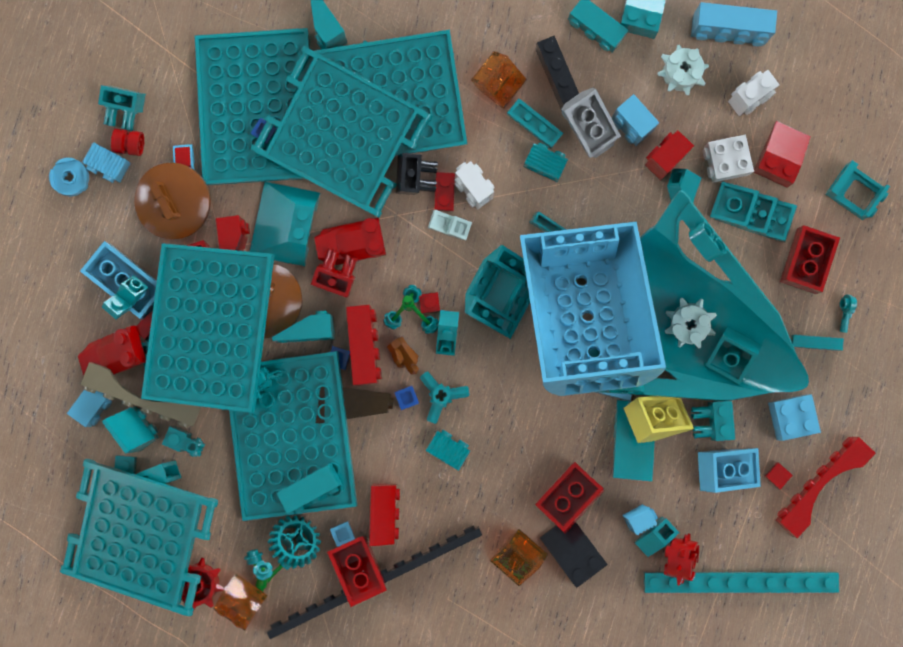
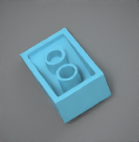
(729, 469)

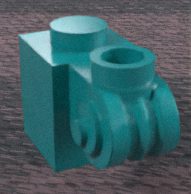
(181, 441)

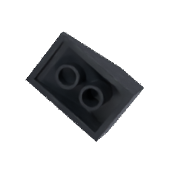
(574, 553)

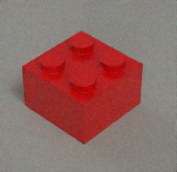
(672, 151)

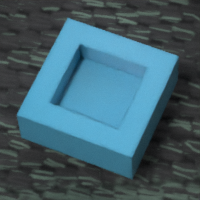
(342, 533)

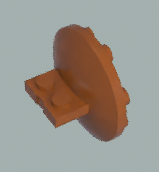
(172, 201)
(284, 301)

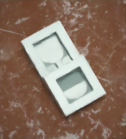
(449, 225)

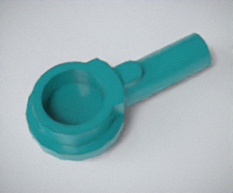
(848, 305)

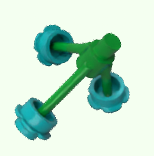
(411, 296)
(262, 570)

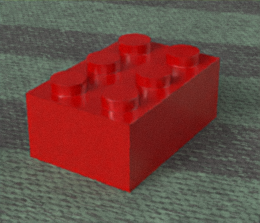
(810, 259)
(570, 497)

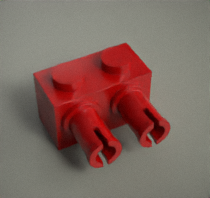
(335, 280)

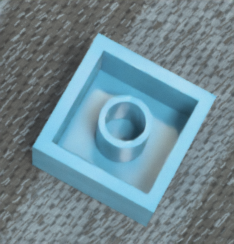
(634, 120)
(794, 417)

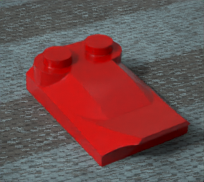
(356, 239)
(116, 351)

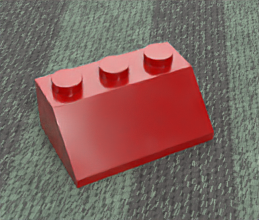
(384, 514)

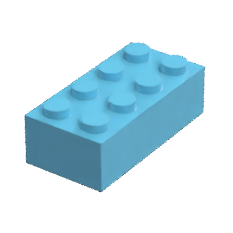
(733, 24)
(111, 268)

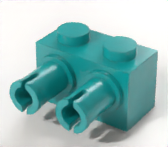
(126, 100)
(720, 420)

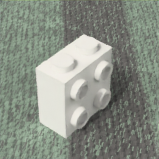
(753, 93)
(728, 158)
(470, 180)

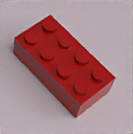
(362, 345)

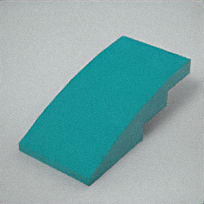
(753, 211)
(631, 458)

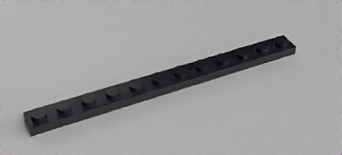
(399, 569)

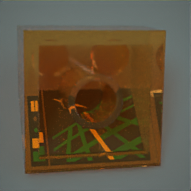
(519, 557)

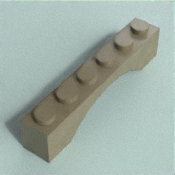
(102, 380)

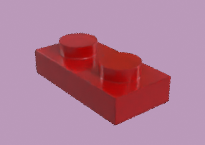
(445, 191)

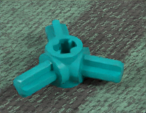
(434, 387)

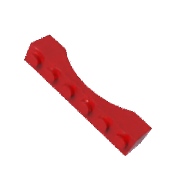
(797, 515)

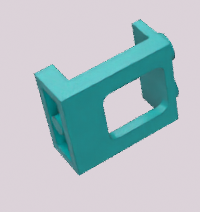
(843, 182)

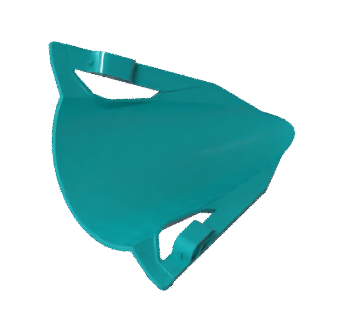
(737, 306)

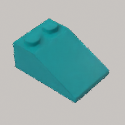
(643, 17)
(327, 28)
(311, 328)
(131, 430)

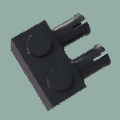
(408, 174)

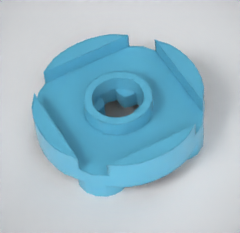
(61, 170)

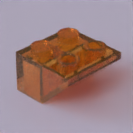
(499, 79)
(240, 602)

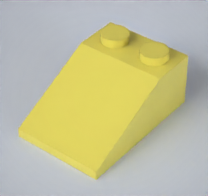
(657, 418)

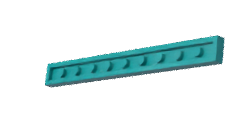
(745, 582)

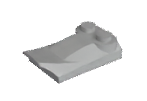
(591, 122)

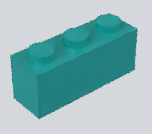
(597, 25)
(309, 489)

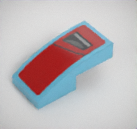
(184, 155)

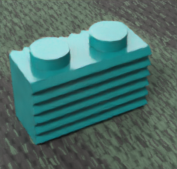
(546, 162)
(448, 450)

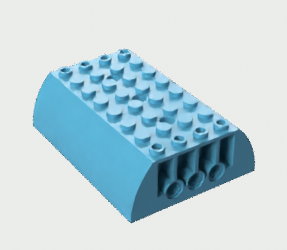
(615, 295)

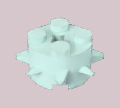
(678, 78)
(692, 334)

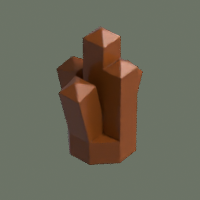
(404, 355)

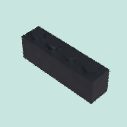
(556, 70)

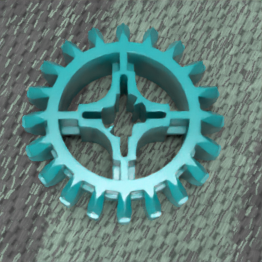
(309, 545)

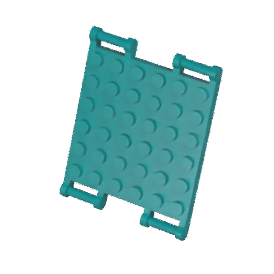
(341, 131)
(138, 537)

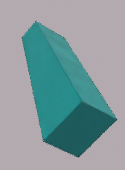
(545, 223)
(816, 342)

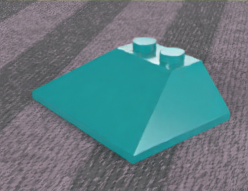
(284, 223)
(499, 292)

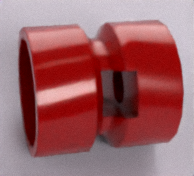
(127, 142)

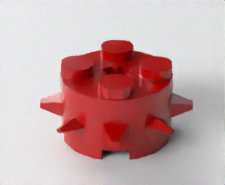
(682, 559)
(209, 584)

